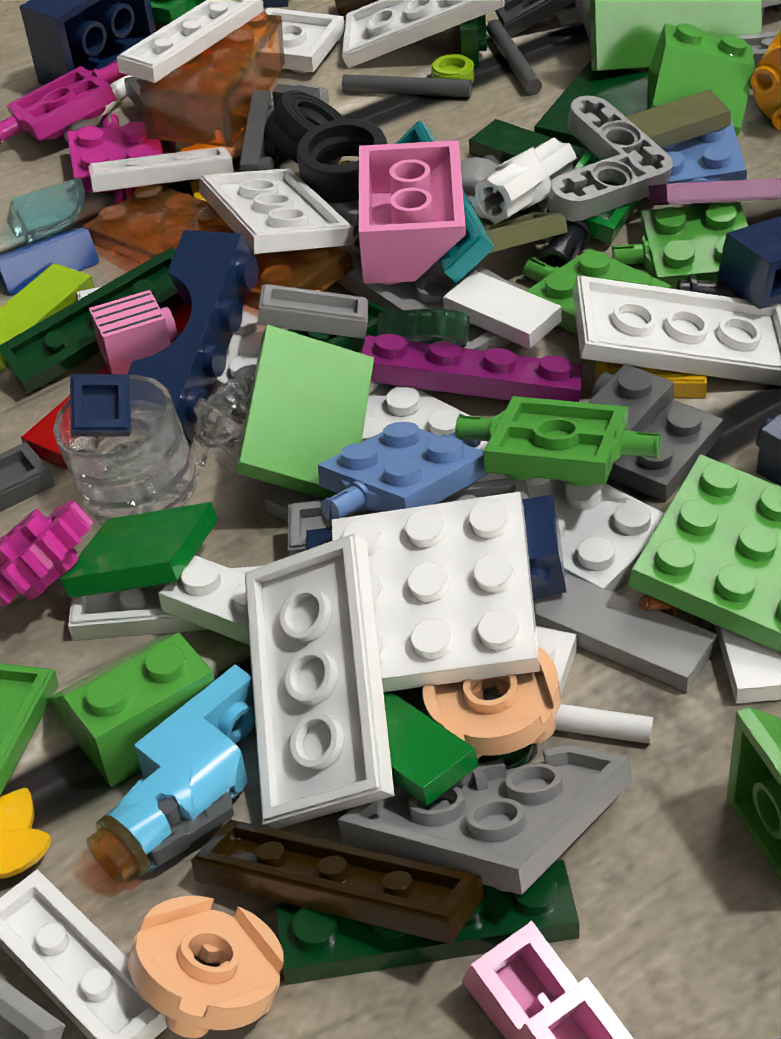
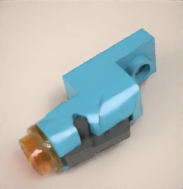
(187, 784)

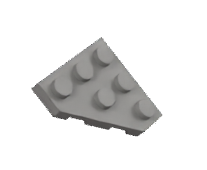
(495, 818)

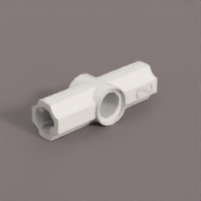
(522, 180)

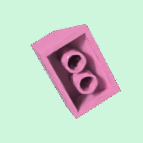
(408, 208)

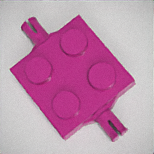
(61, 102)
(109, 143)

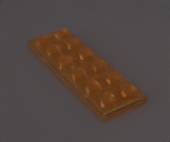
(158, 216)

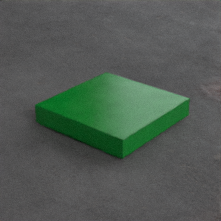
(140, 550)

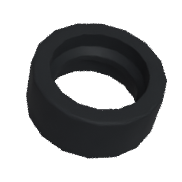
(330, 142)

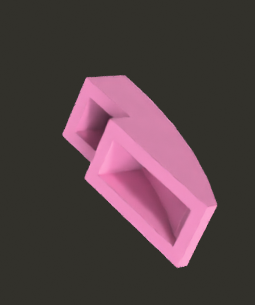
(535, 995)

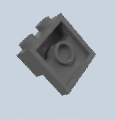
(652, 410)

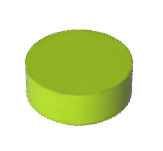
(453, 67)

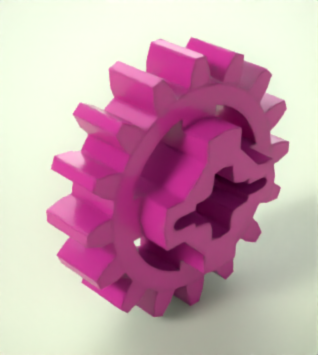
(40, 550)

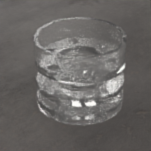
(134, 472)

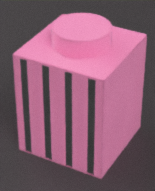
(131, 330)

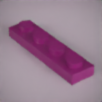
(471, 372)

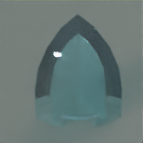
(46, 210)

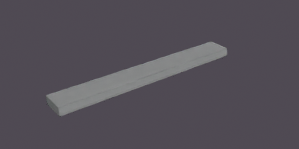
(601, 619)

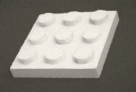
(450, 590)

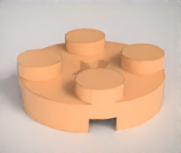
(504, 724)
(196, 994)

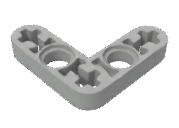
(632, 166)

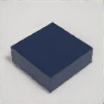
(100, 405)

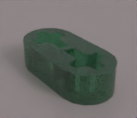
(425, 325)

